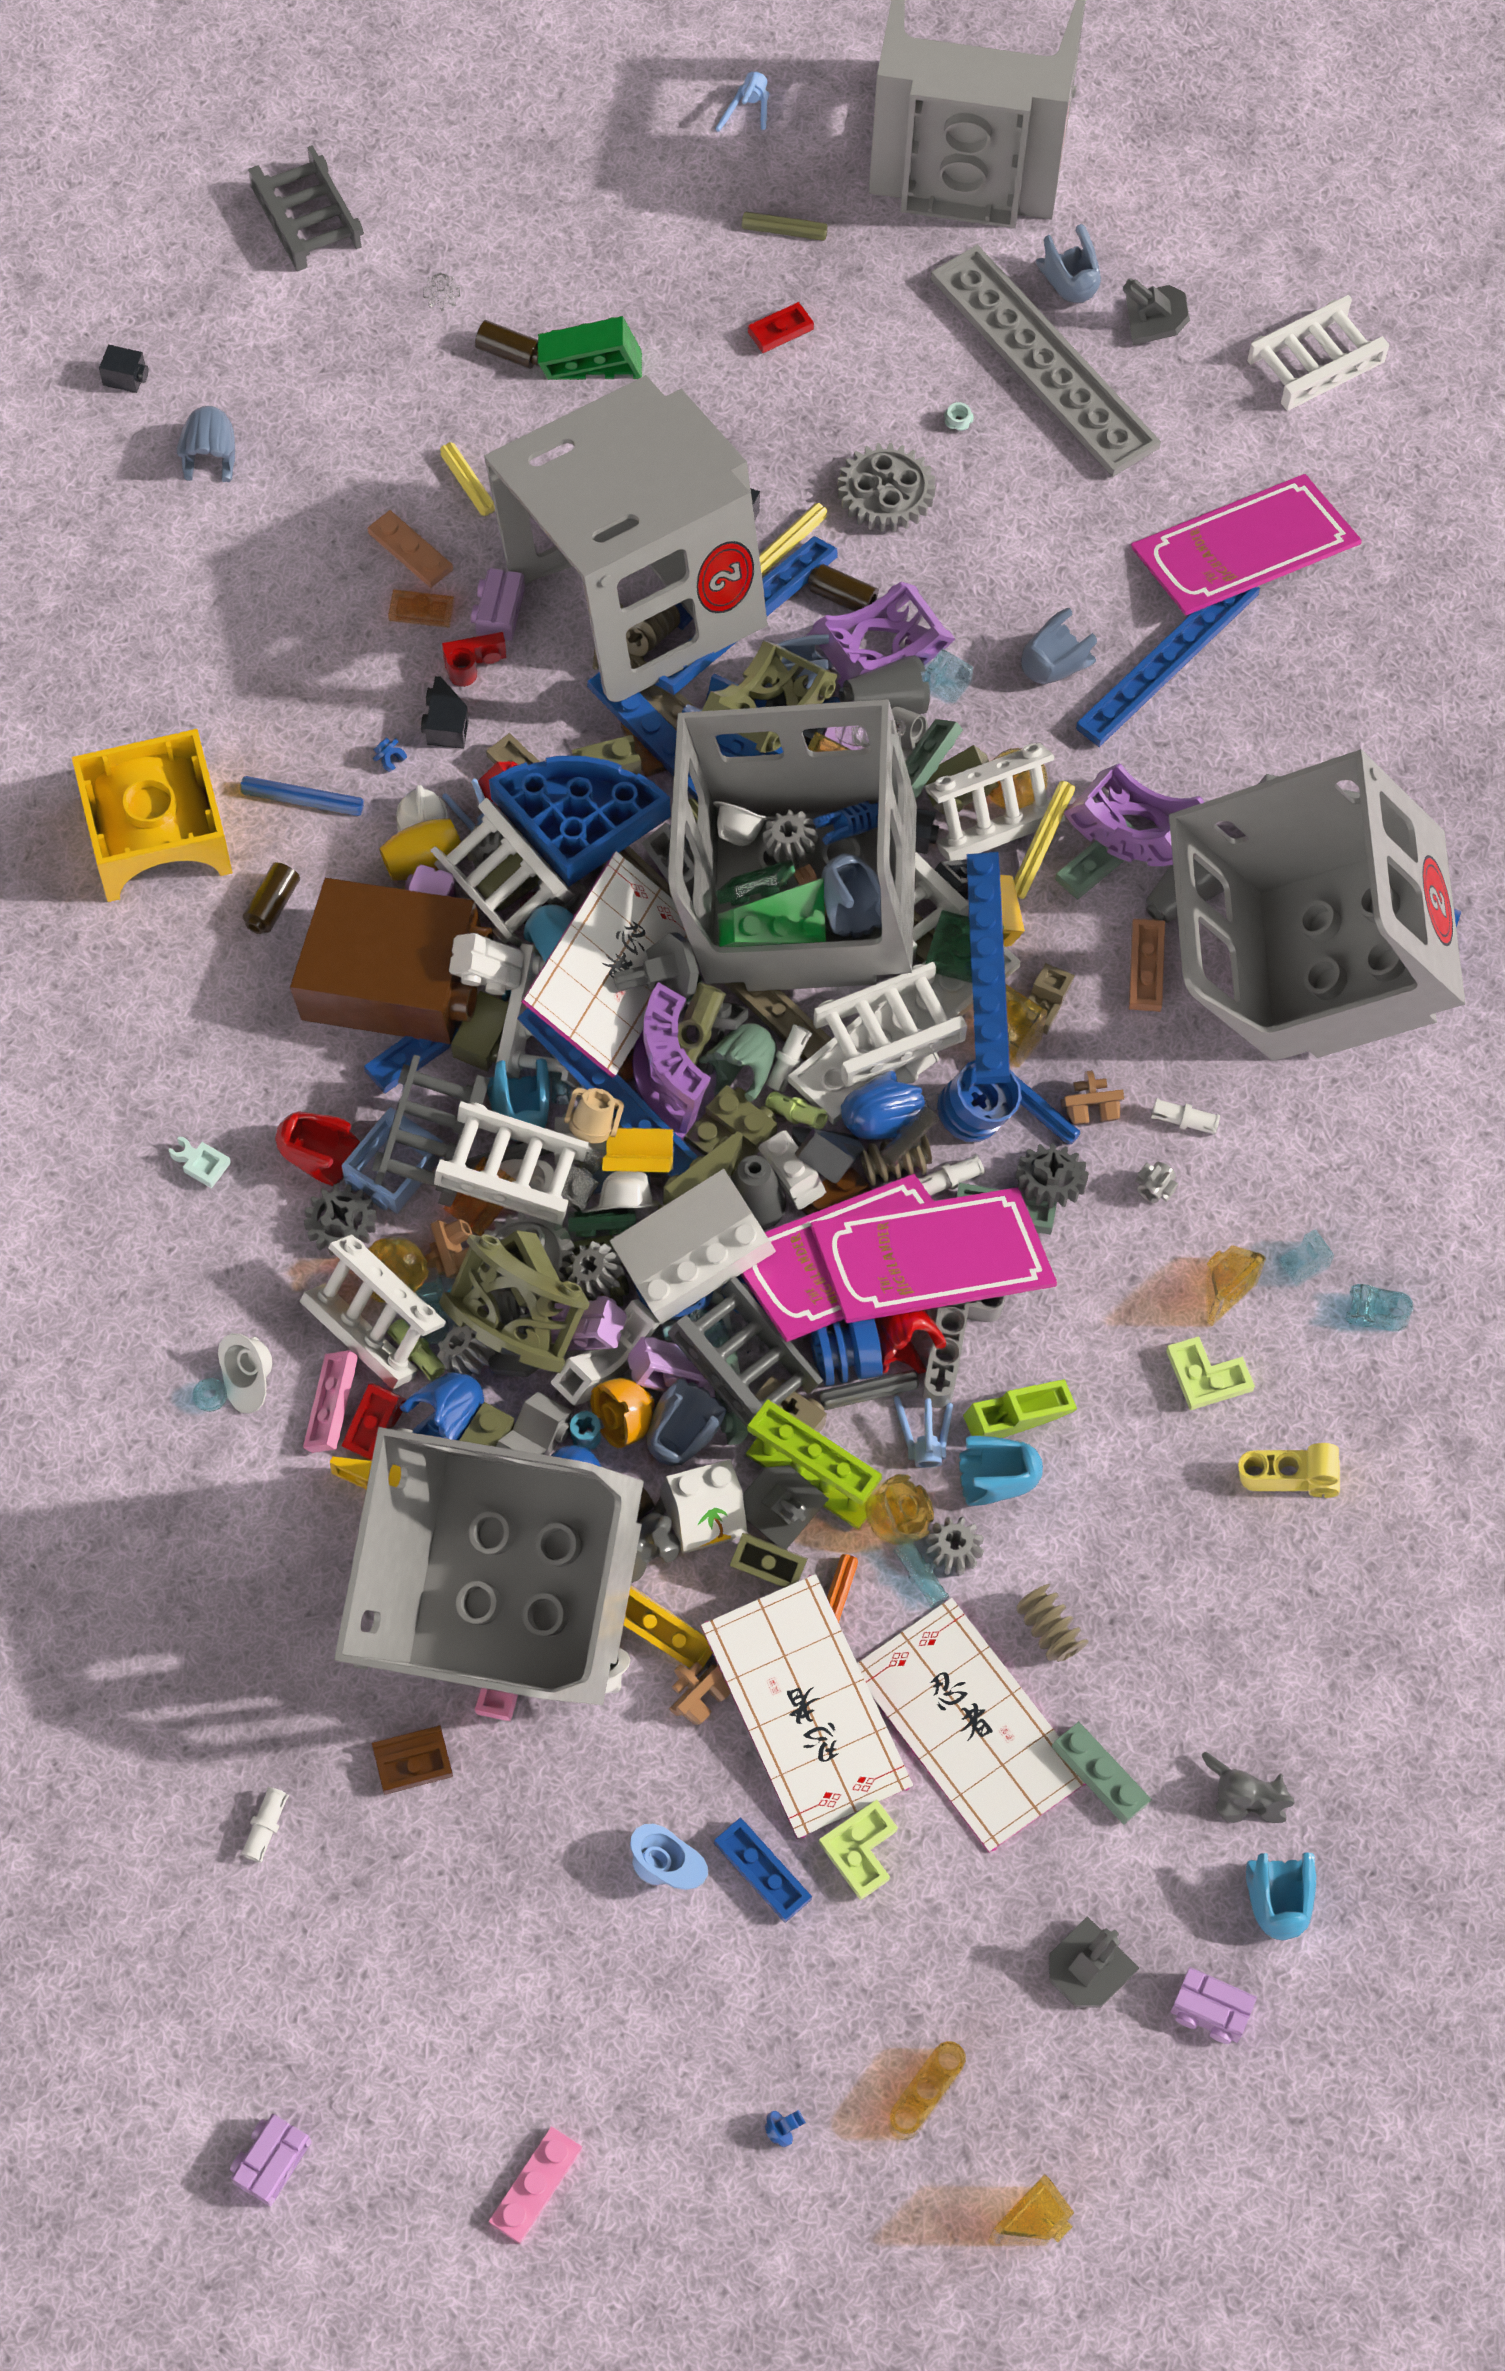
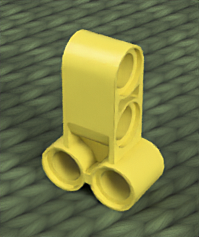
(1316, 1470)

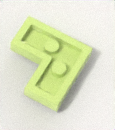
(1207, 1383)
(851, 1847)

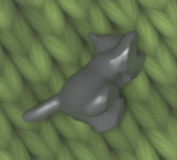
(655, 1540)
(1244, 1793)

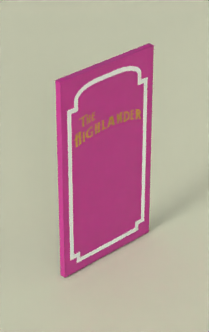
(1245, 544)
(932, 1254)
(794, 1279)

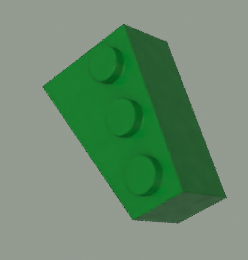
(590, 349)
(780, 919)

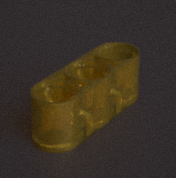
(930, 2073)

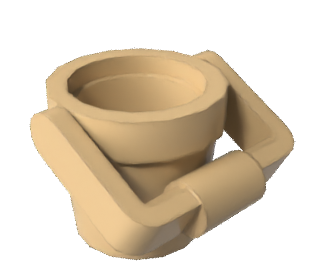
(593, 1115)

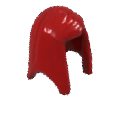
(316, 1144)
(896, 1335)

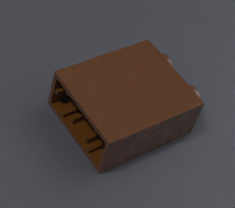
(384, 960)

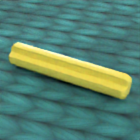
(467, 479)

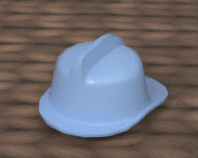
(666, 1859)

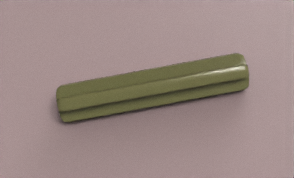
(784, 226)

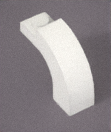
(593, 1367)

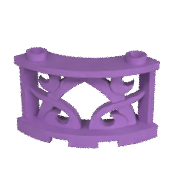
(849, 629)
(1127, 797)
(662, 1069)

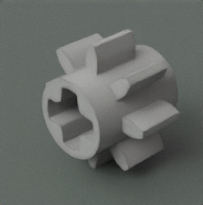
(1156, 1182)

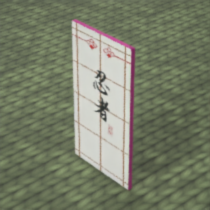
(607, 935)
(806, 1706)
(969, 1724)

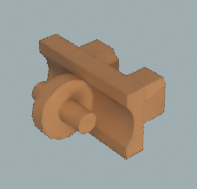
(1078, 1104)
(447, 1250)
(689, 1702)

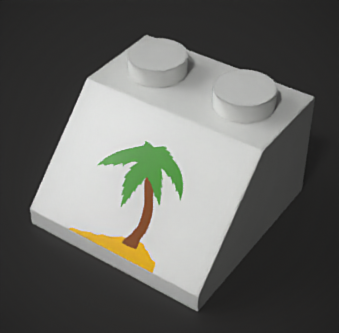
(705, 1506)

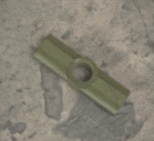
(702, 1014)

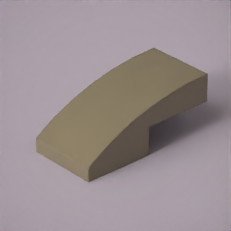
(1051, 991)

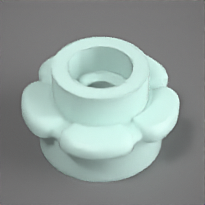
(958, 410)

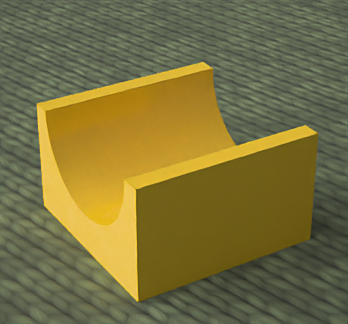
(150, 808)

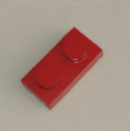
(780, 327)

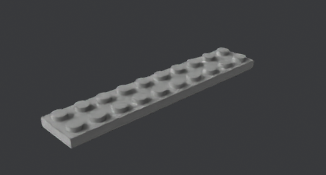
(1045, 360)

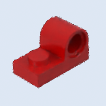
(469, 653)
(377, 1409)

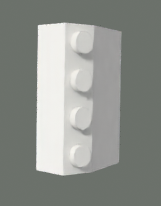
(692, 1246)

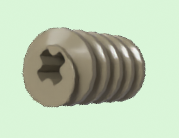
(650, 632)
(874, 1164)
(1050, 1625)

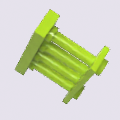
(828, 1467)

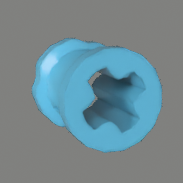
(581, 1422)

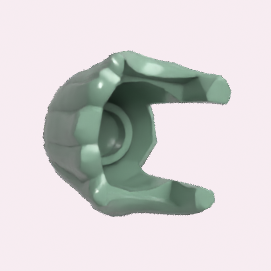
(740, 1047)

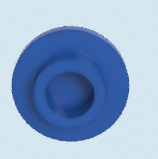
(385, 750)
(779, 2127)

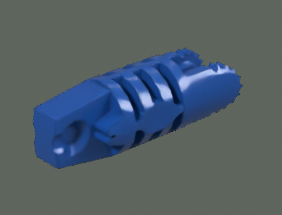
(849, 821)

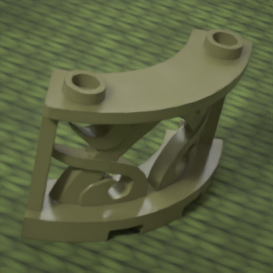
(765, 669)
(466, 1304)

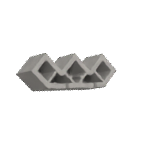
(538, 1426)

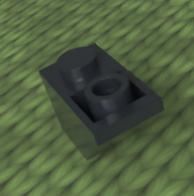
(447, 716)

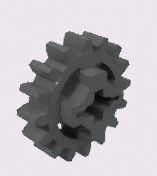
(1051, 1175)
(348, 1207)

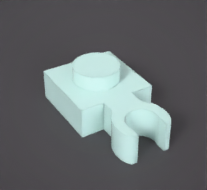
(201, 1163)

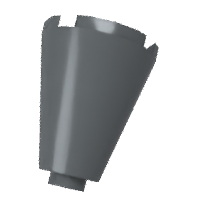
(895, 681)
(1162, 899)
(760, 1190)

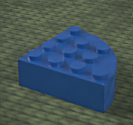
(578, 809)

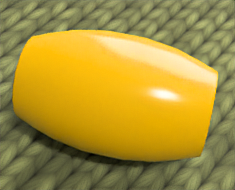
(413, 846)

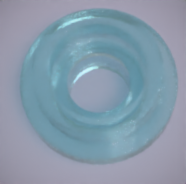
(213, 1403)

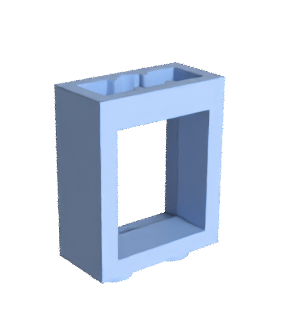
(367, 1149)

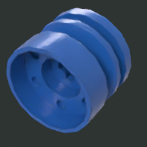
(974, 1109)
(844, 1347)

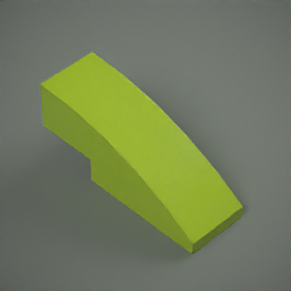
(1020, 1410)

